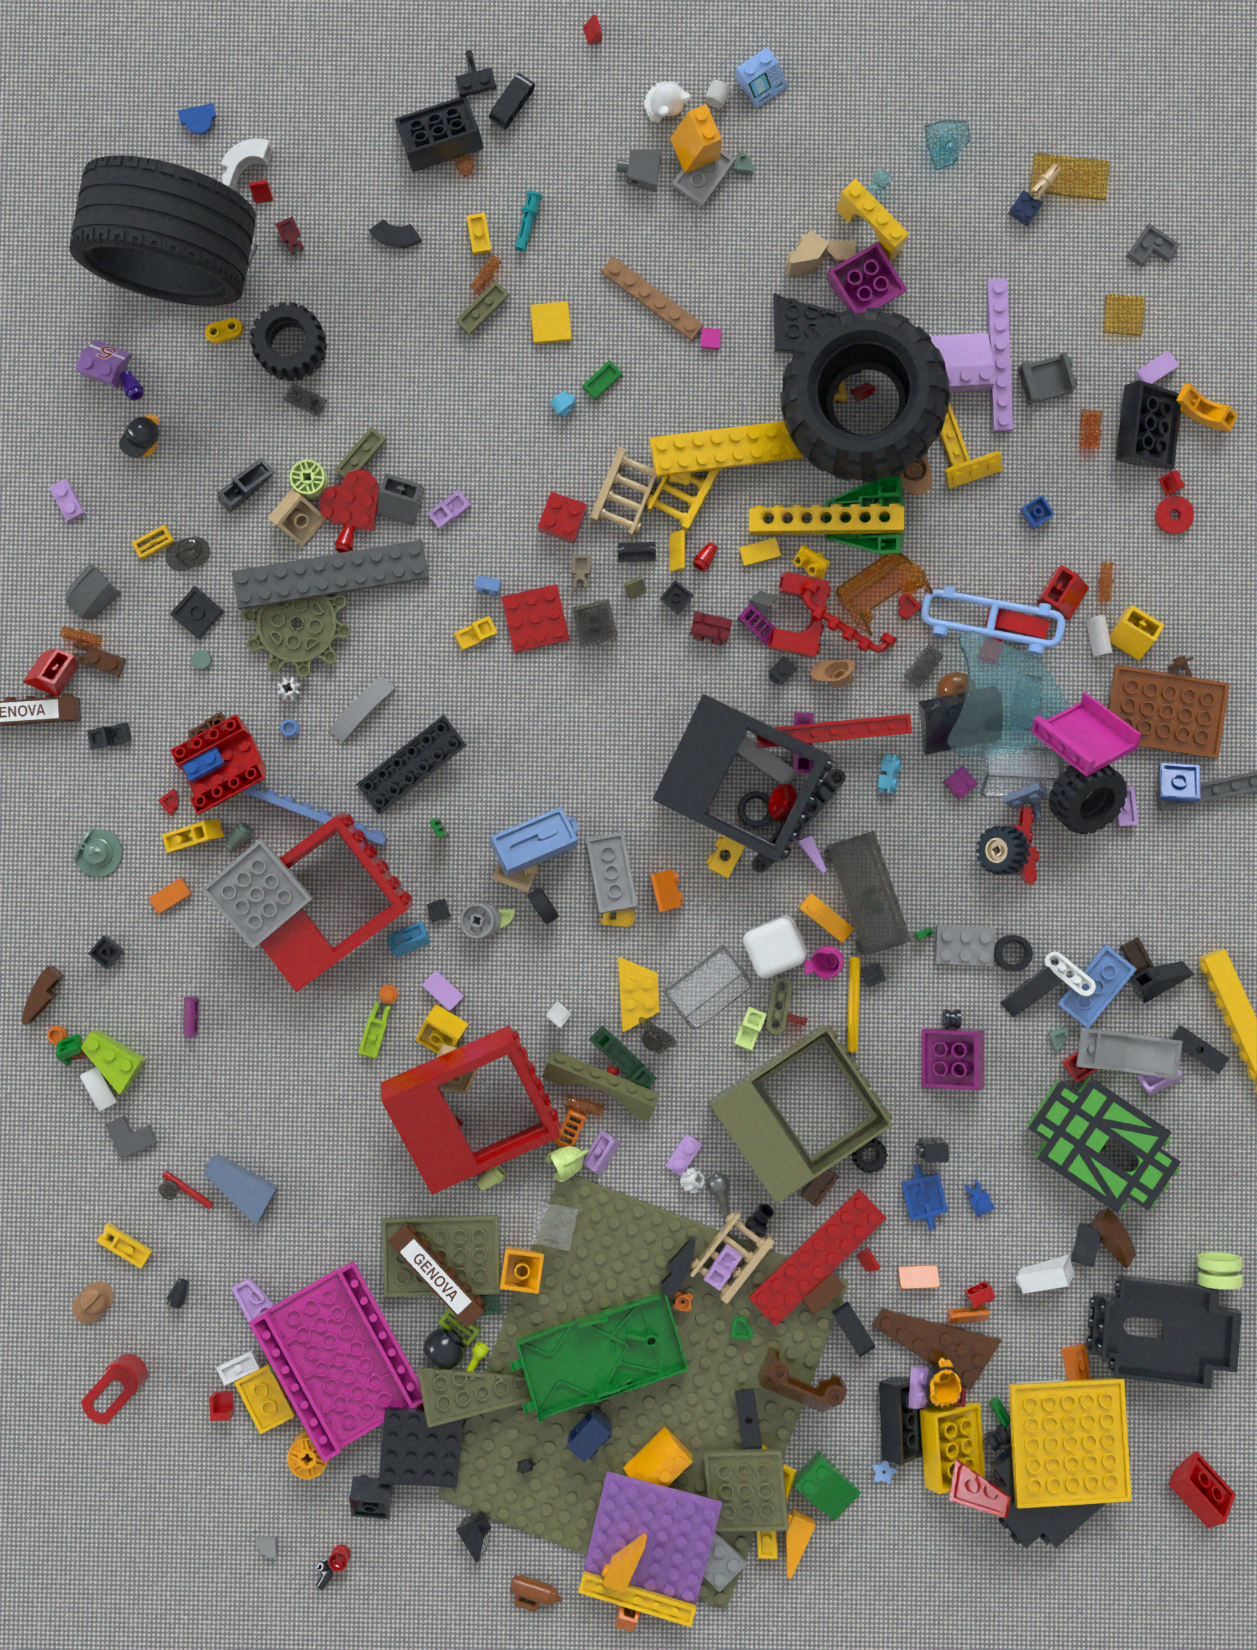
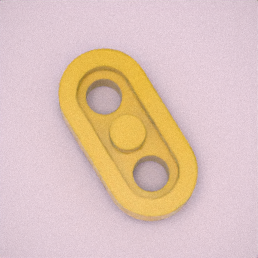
(224, 332)

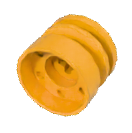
(300, 1463)

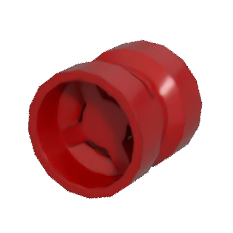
(338, 1562)

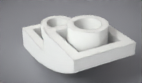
(98, 1088)

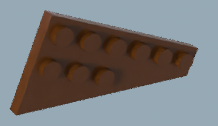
(933, 1340)

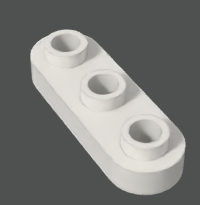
(1065, 966)

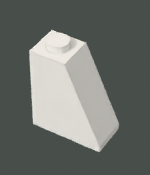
(1046, 1275)

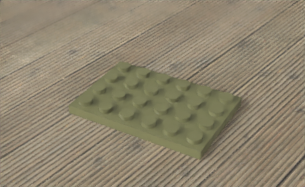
(465, 1242)

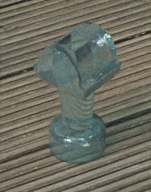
(880, 180)

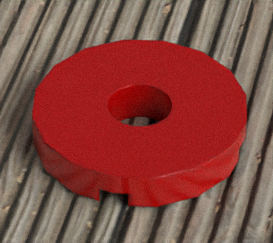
(1184, 510)

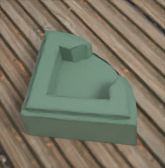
(743, 164)
(1058, 1038)

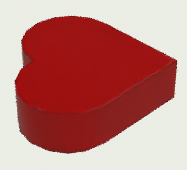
(908, 606)

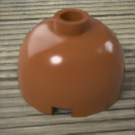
(952, 684)

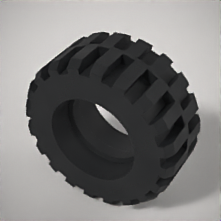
(278, 319)
(1098, 809)

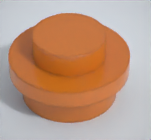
(388, 994)
(56, 1034)

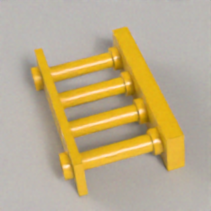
(695, 502)

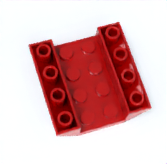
(241, 757)

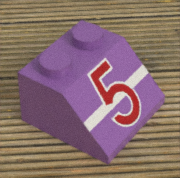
(103, 363)

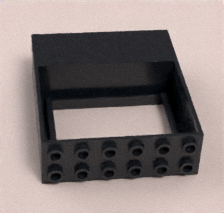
(705, 758)

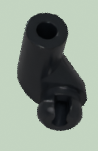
(326, 1574)

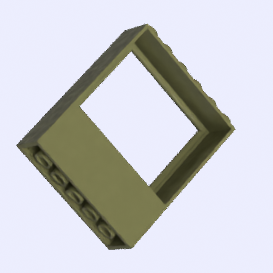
(768, 1138)

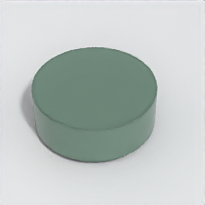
(201, 659)

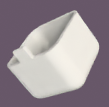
(775, 946)

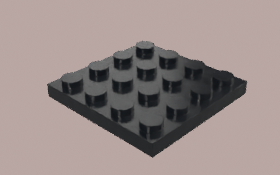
(417, 1453)

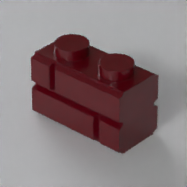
(711, 628)

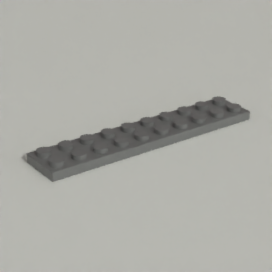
(330, 574)

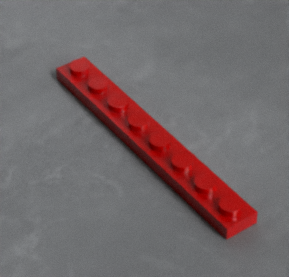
(845, 730)

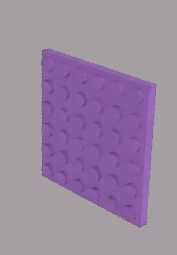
(677, 1532)

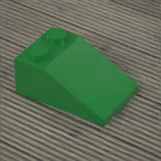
(825, 1486)

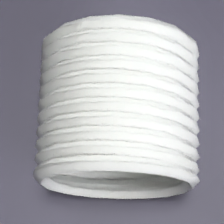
(717, 94)

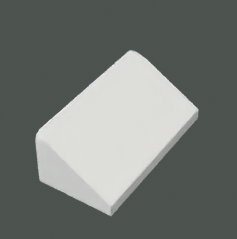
(1099, 635)

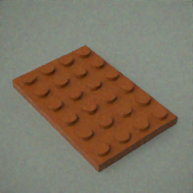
(1171, 709)

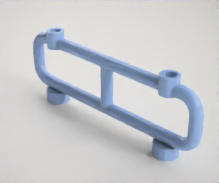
(1036, 645)

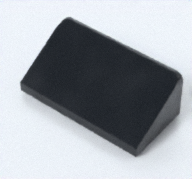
(1086, 1245)

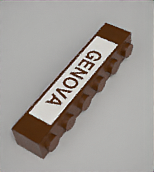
(39, 710)
(437, 1274)

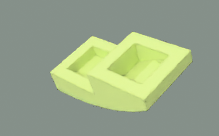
(750, 1029)

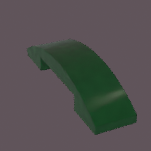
(622, 1057)

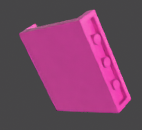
(1087, 735)

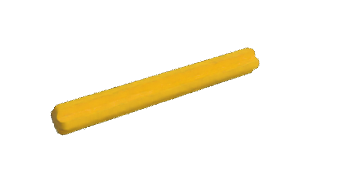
(853, 1004)

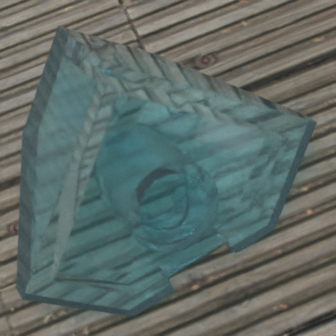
(946, 141)

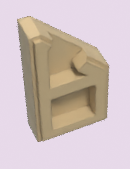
(841, 250)

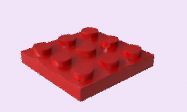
(535, 618)

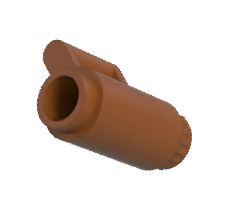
(534, 1591)

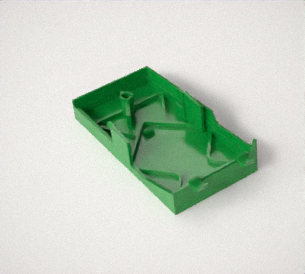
(600, 1355)

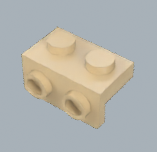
(520, 880)

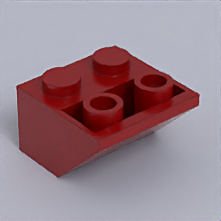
(1063, 591)
(52, 671)

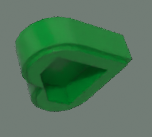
(740, 1328)

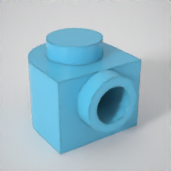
(563, 403)

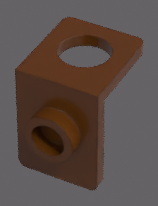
(1180, 662)

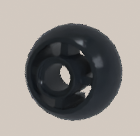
(444, 1348)

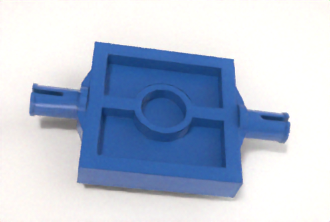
(924, 1196)

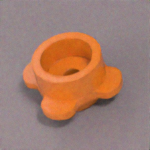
(682, 1306)

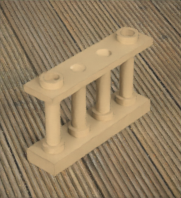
(607, 494)
(751, 1258)

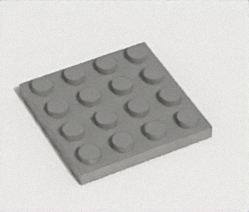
(257, 893)

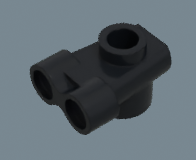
(759, 1220)

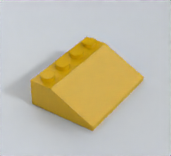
(950, 1436)

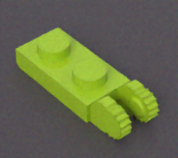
(374, 1032)

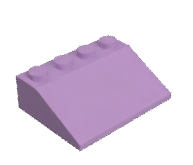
(967, 361)

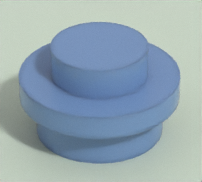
(289, 728)

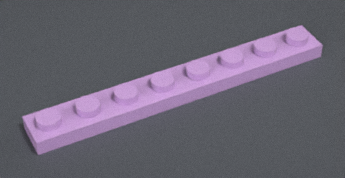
(1000, 347)

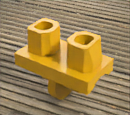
(811, 561)

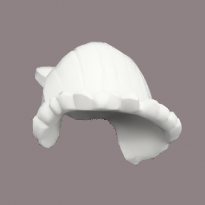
(665, 100)

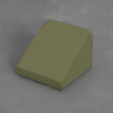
(635, 587)

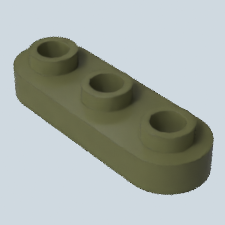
(779, 1014)

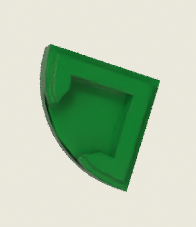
(921, 934)

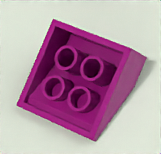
(866, 280)
(953, 1059)

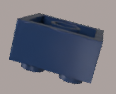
(1025, 208)

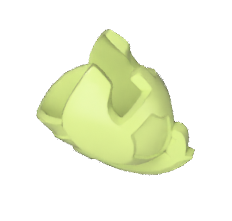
(567, 1161)

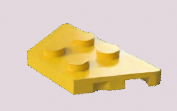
(637, 993)

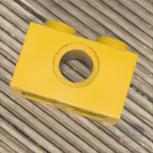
(722, 867)

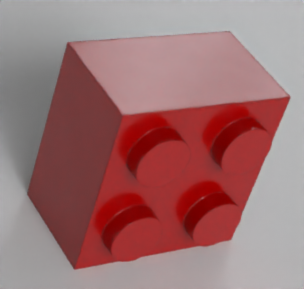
(562, 517)

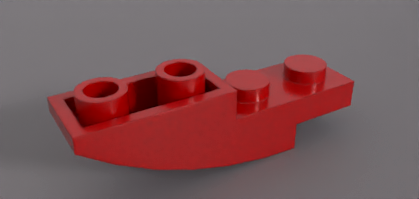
(1028, 873)

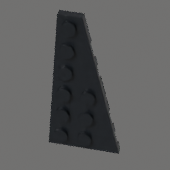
(795, 321)

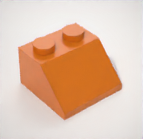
(666, 890)

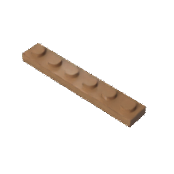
(652, 298)

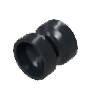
(1001, 1436)

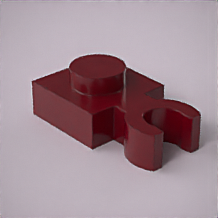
(289, 233)

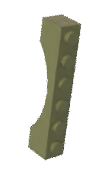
(568, 1070)

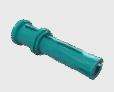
(529, 212)

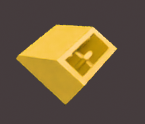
(1135, 632)

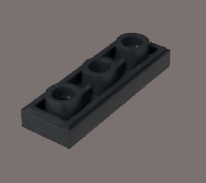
(1207, 1055)
(749, 1429)

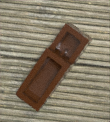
(41, 994)
(1114, 1236)

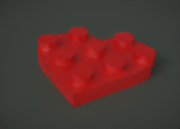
(352, 501)

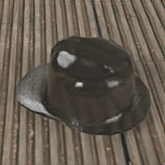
(187, 553)
(655, 1037)

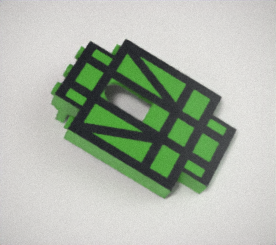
(1078, 1128)

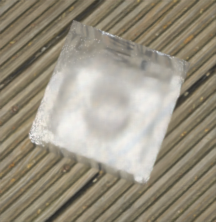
(554, 1225)

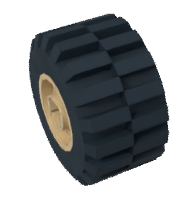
(1003, 850)

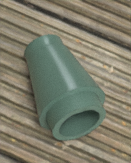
(239, 836)

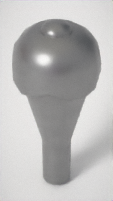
(718, 1185)

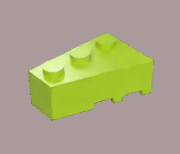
(113, 1060)

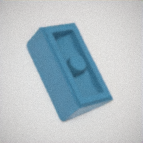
(408, 939)

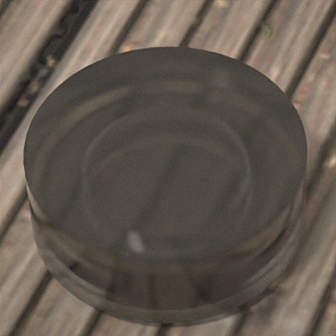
(169, 1189)

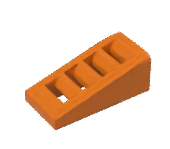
(576, 1114)

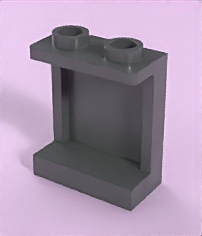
(1047, 378)

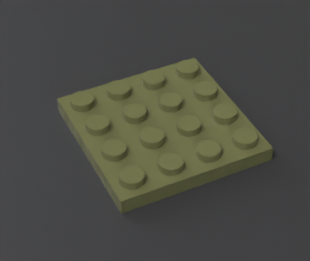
(749, 1487)

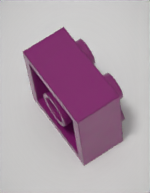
(960, 782)

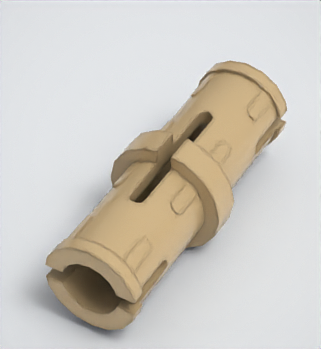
(1045, 181)

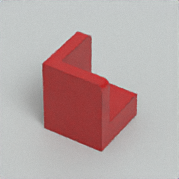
(221, 1406)

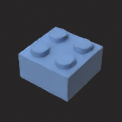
(488, 585)

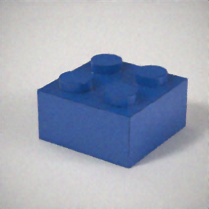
(1037, 512)

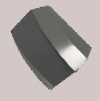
(91, 593)

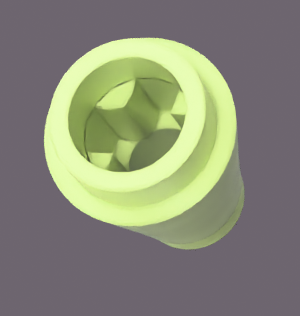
(491, 1177)

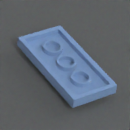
(1109, 974)

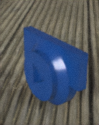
(198, 118)

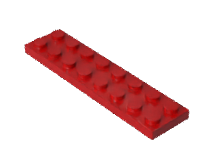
(817, 1257)

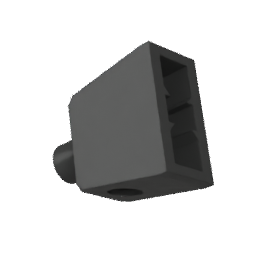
(642, 168)

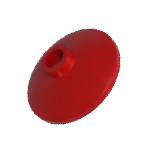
(782, 801)

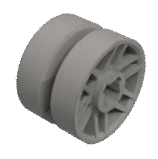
(480, 920)

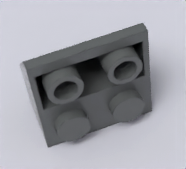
(399, 499)

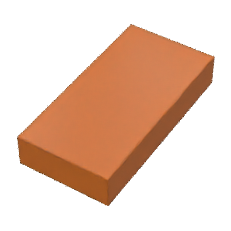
(170, 895)

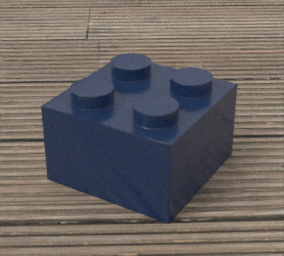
(589, 1434)

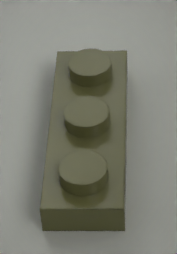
(482, 307)
(361, 452)

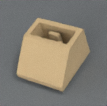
(808, 255)

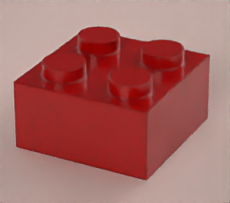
(1076, 1073)
(980, 1294)

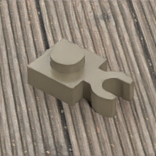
(581, 566)

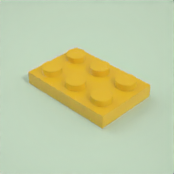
(265, 1399)

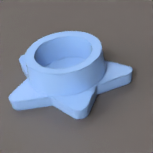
(878, 1468)

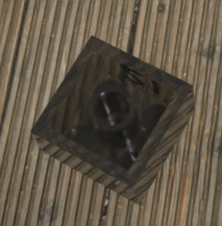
(595, 623)

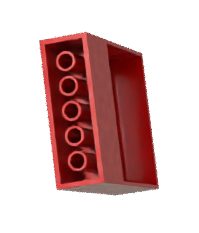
(298, 944)
(431, 1128)

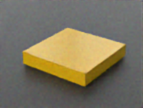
(550, 322)

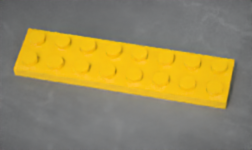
(722, 448)

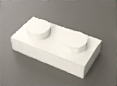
(238, 1367)

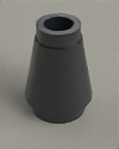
(177, 1295)

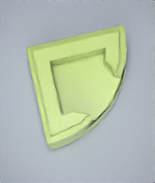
(506, 916)

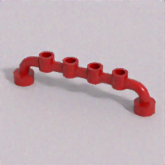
(834, 622)

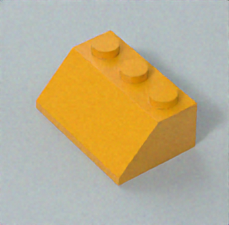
(660, 1460)

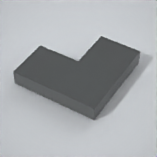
(1152, 241)
(128, 1141)

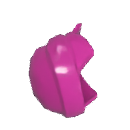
(825, 962)

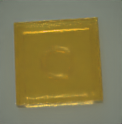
(1123, 314)

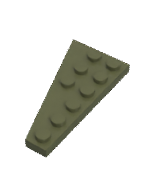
(463, 1394)

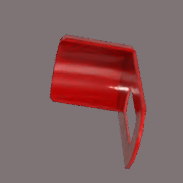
(127, 1370)

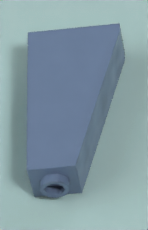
(244, 1188)

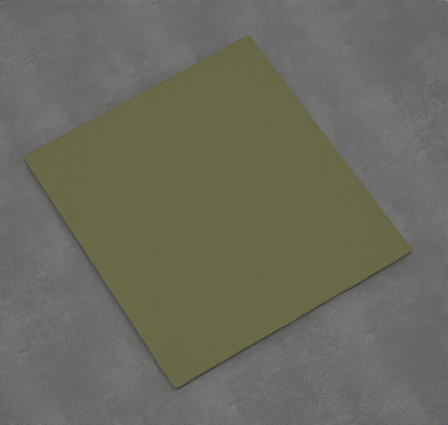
(613, 1259)

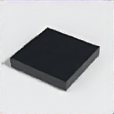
(197, 612)

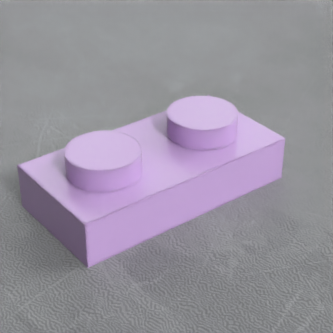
(67, 500)
(1128, 813)
(683, 1154)
(918, 1387)

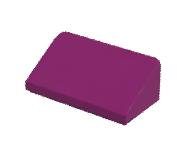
(190, 1016)

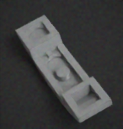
(361, 708)

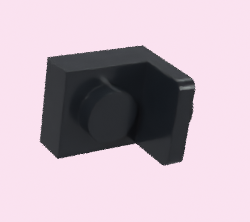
(781, 671)

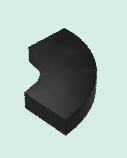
(395, 236)

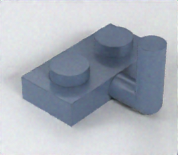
(1029, 794)

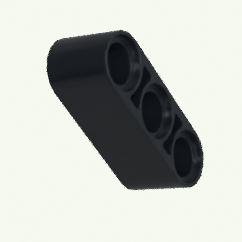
(512, 100)
(853, 1329)

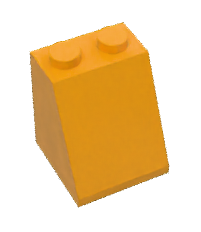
(697, 139)

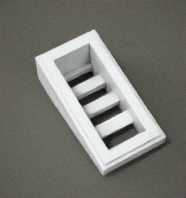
(558, 1014)

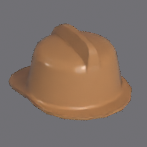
(917, 477)
(835, 672)
(92, 1302)

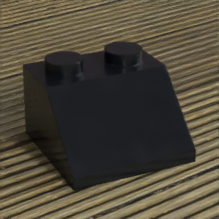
(370, 1498)

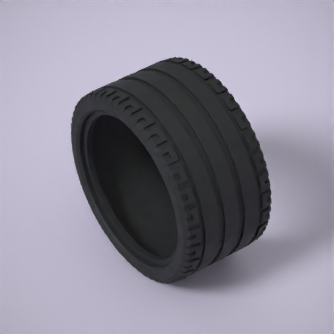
(162, 230)

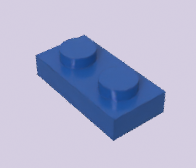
(203, 764)

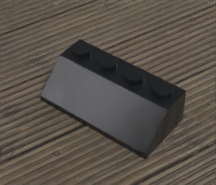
(899, 1424)

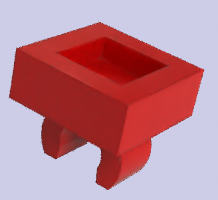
(1171, 482)

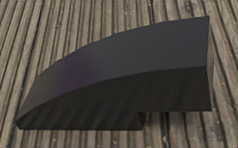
(245, 485)
(1030, 991)
(678, 1268)

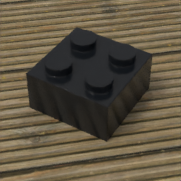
(676, 597)
(106, 952)

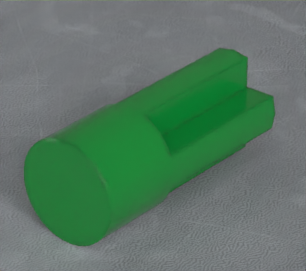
(1000, 1411)

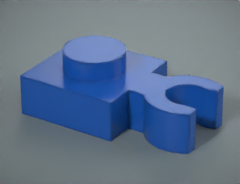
(979, 1200)

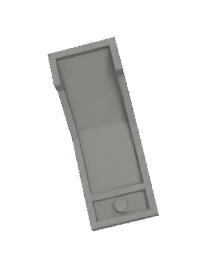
(1129, 1053)

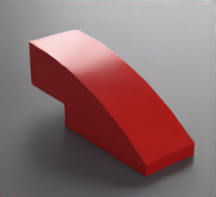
(1020, 623)

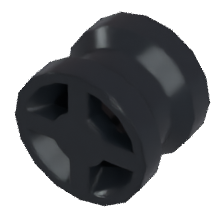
(951, 1019)

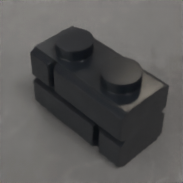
(932, 1150)

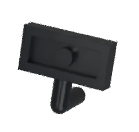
(475, 81)

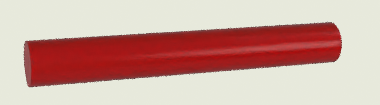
(188, 1190)

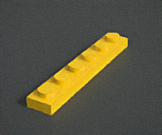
(639, 1600)

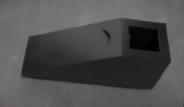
(1158, 979)

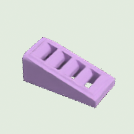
(810, 849)

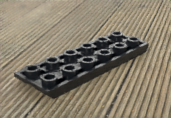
(411, 764)

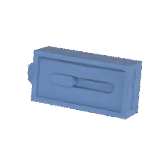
(534, 841)

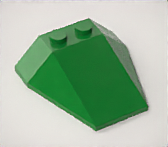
(883, 492)

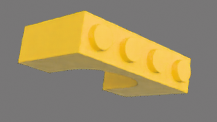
(858, 201)

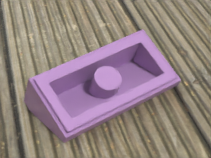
(442, 990)
(1154, 1084)
(601, 1152)

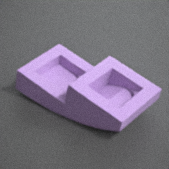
(1157, 368)
(449, 509)
(722, 1267)

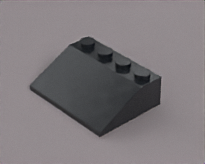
(439, 133)
(1148, 426)
(938, 719)

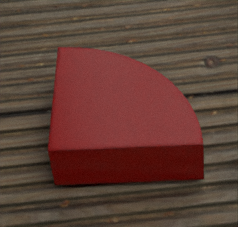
(170, 801)

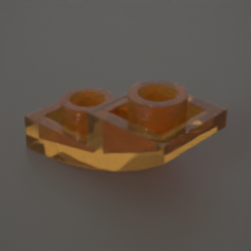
(1090, 429)

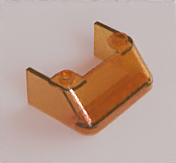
(878, 584)

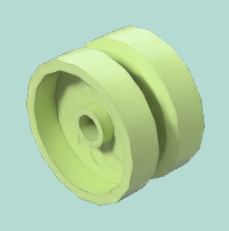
(1220, 1270)

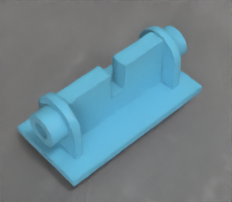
(892, 767)

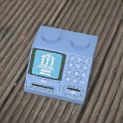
(761, 77)

